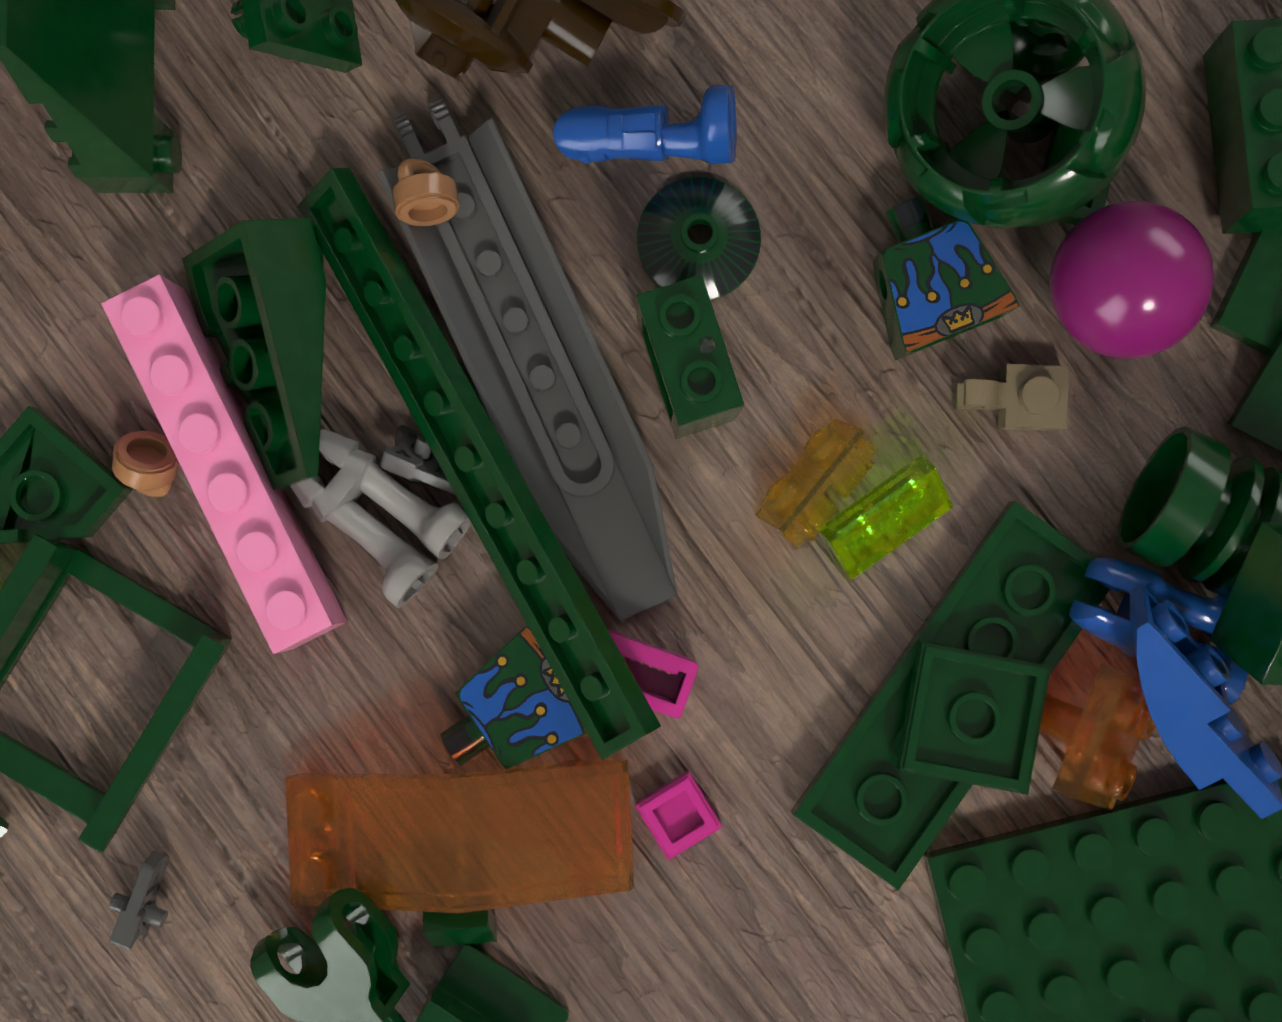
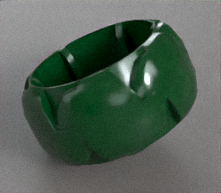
(1096, 99)

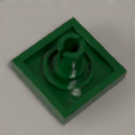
(302, 31)

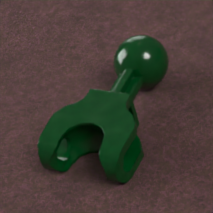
(342, 973)

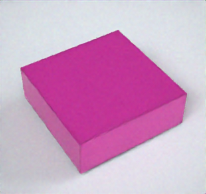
(678, 815)

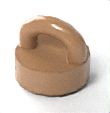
(424, 197)
(145, 462)

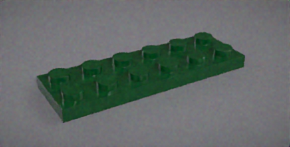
(1003, 603)

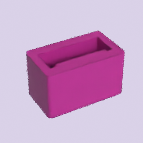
(660, 673)

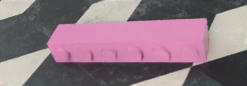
(221, 464)

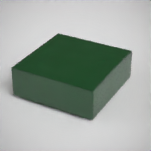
(459, 928)

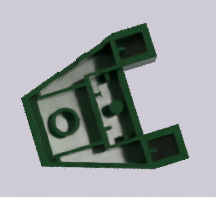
(97, 83)

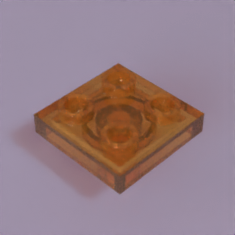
(1100, 738)

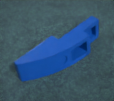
(1192, 707)

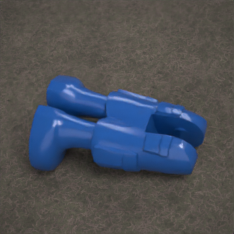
(644, 132)

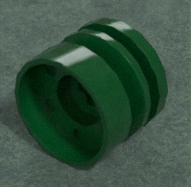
(1199, 508)

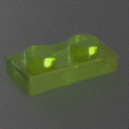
(886, 517)

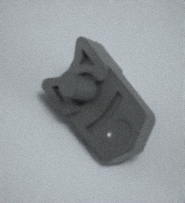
(414, 460)
(139, 909)

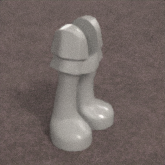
(404, 565)

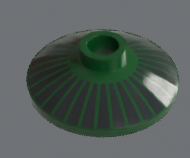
(673, 257)

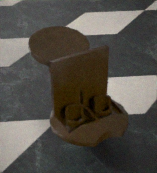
(510, 31)

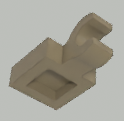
(1024, 396)

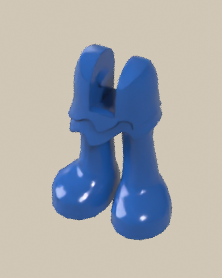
(1197, 610)

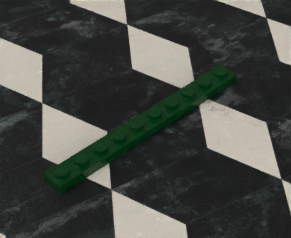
(478, 466)

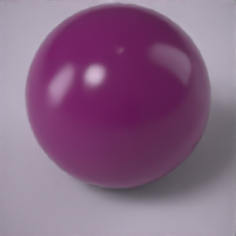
(1131, 279)

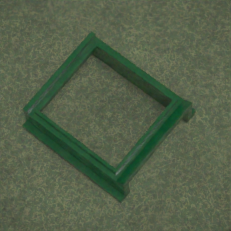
(23, 606)

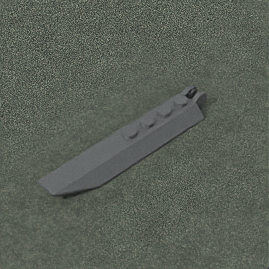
(540, 368)

